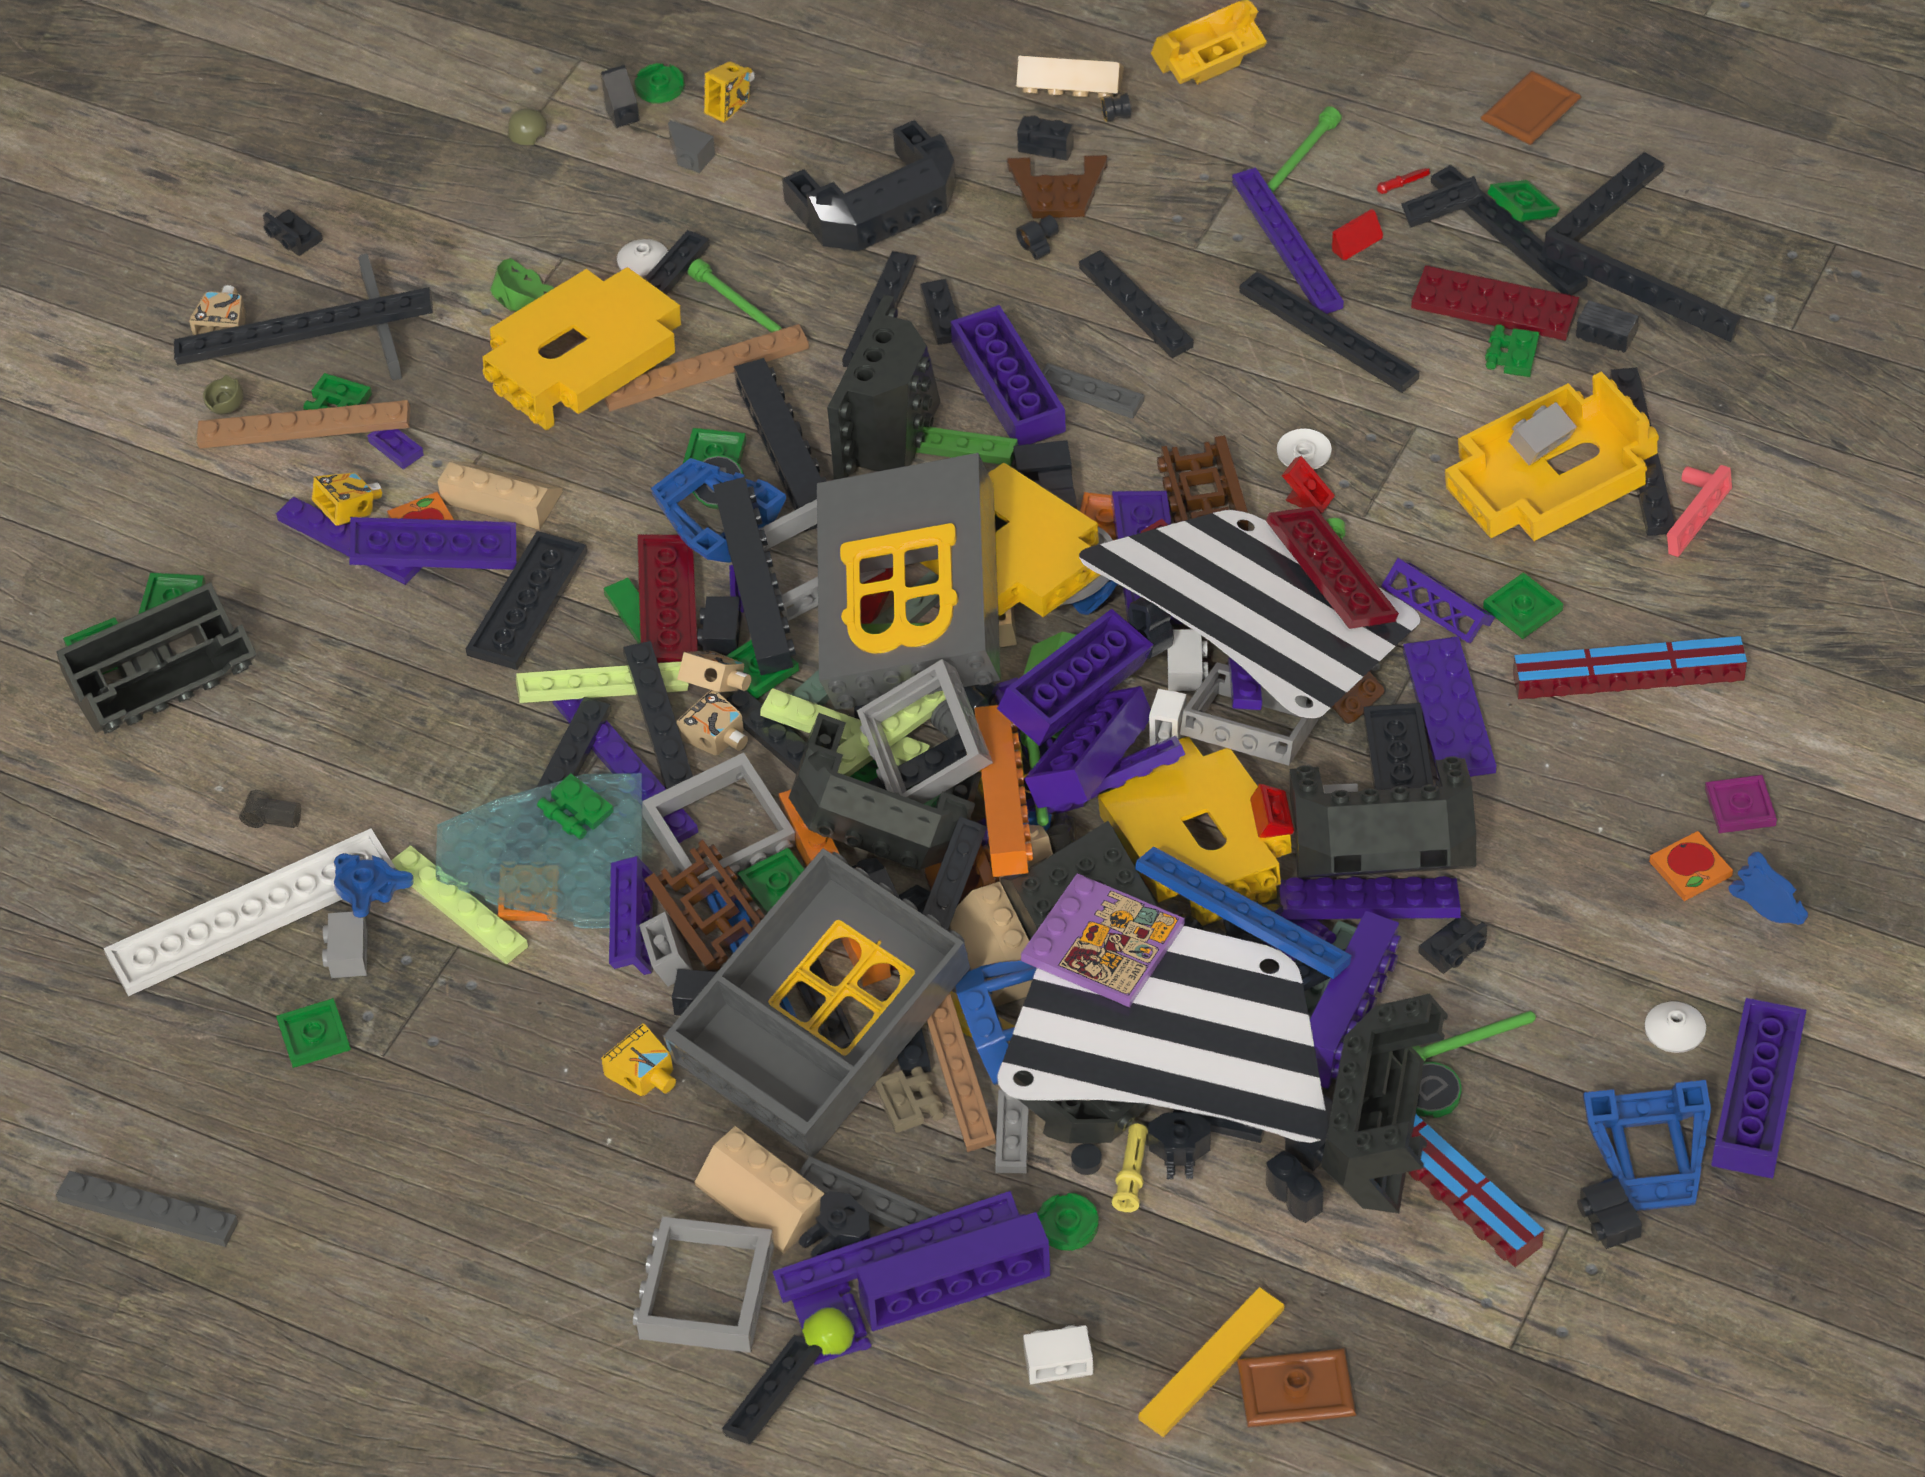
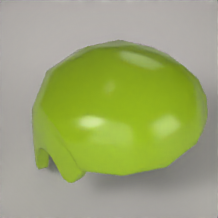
(829, 1330)

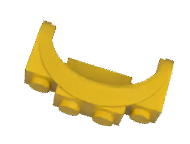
(1210, 43)

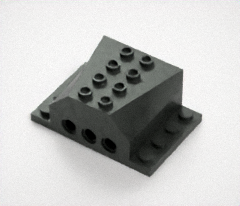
(883, 397)
(1094, 855)

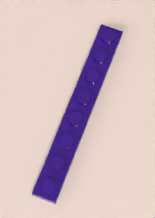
(1287, 241)
(622, 760)
(1134, 765)
(841, 1264)

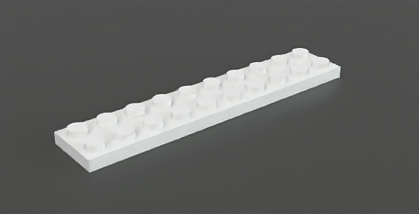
(235, 916)

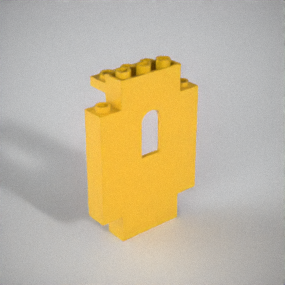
(625, 332)
(1506, 491)
(1037, 545)
(1151, 813)

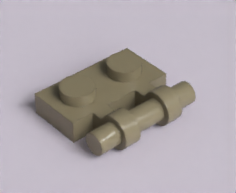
(900, 1103)

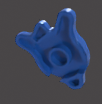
(367, 881)
(1768, 892)

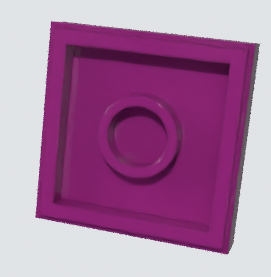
(1740, 804)

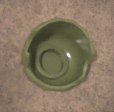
(526, 126)
(223, 395)

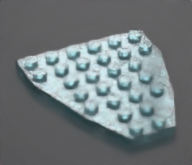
(531, 863)

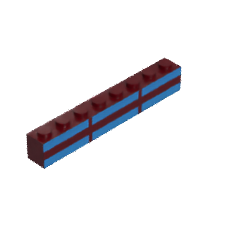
(1629, 667)
(1475, 1199)

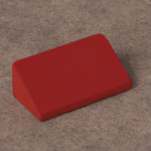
(1356, 235)
(1271, 812)

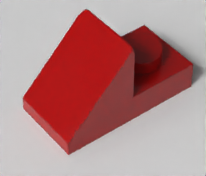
(1307, 486)

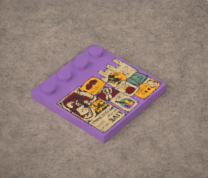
(1102, 940)

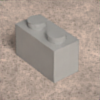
(1541, 433)
(346, 945)
(665, 947)

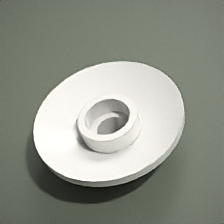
(641, 256)
(1306, 443)
(1671, 1035)

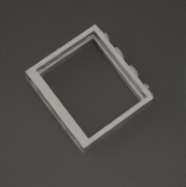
(806, 595)
(903, 695)
(1238, 735)
(702, 785)
(700, 1333)

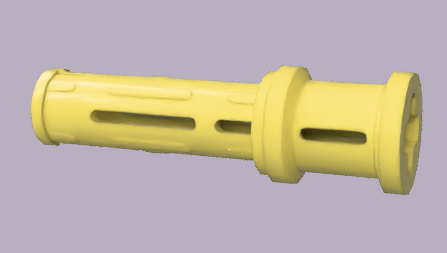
(1129, 1178)

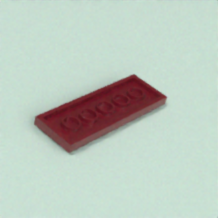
(1495, 302)
(1332, 567)
(666, 596)

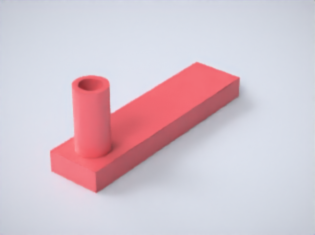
(1713, 491)

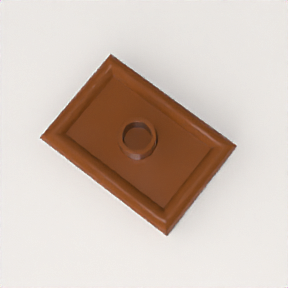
(1530, 107)
(1296, 1387)

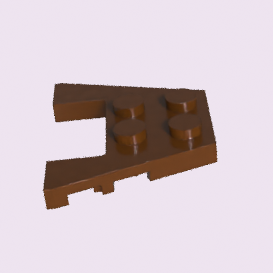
(1057, 194)

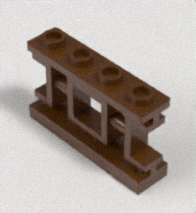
(1224, 485)
(690, 920)

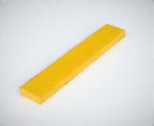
(1211, 1362)

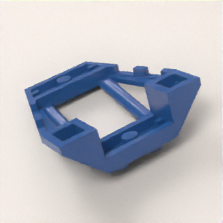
(689, 478)
(980, 1013)
(1652, 1108)

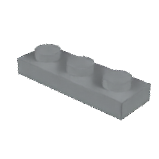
(1011, 1135)

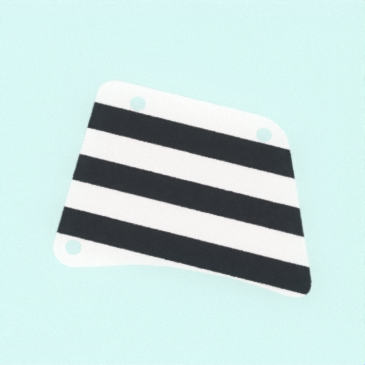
(1252, 605)
(1196, 1039)

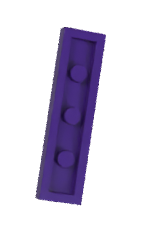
(1445, 594)
(629, 907)

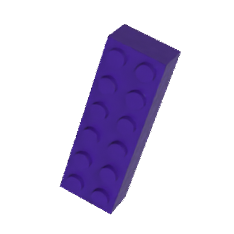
(1008, 376)
(1074, 677)
(1088, 749)
(1353, 990)
(1758, 1088)
(953, 1271)

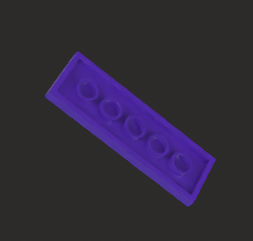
(1132, 514)
(432, 543)
(1449, 703)
(1382, 896)

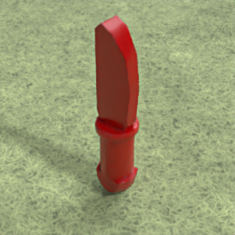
(1399, 181)

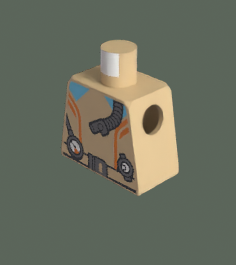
(218, 311)
(713, 671)
(712, 725)

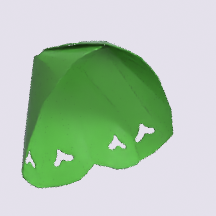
(511, 288)

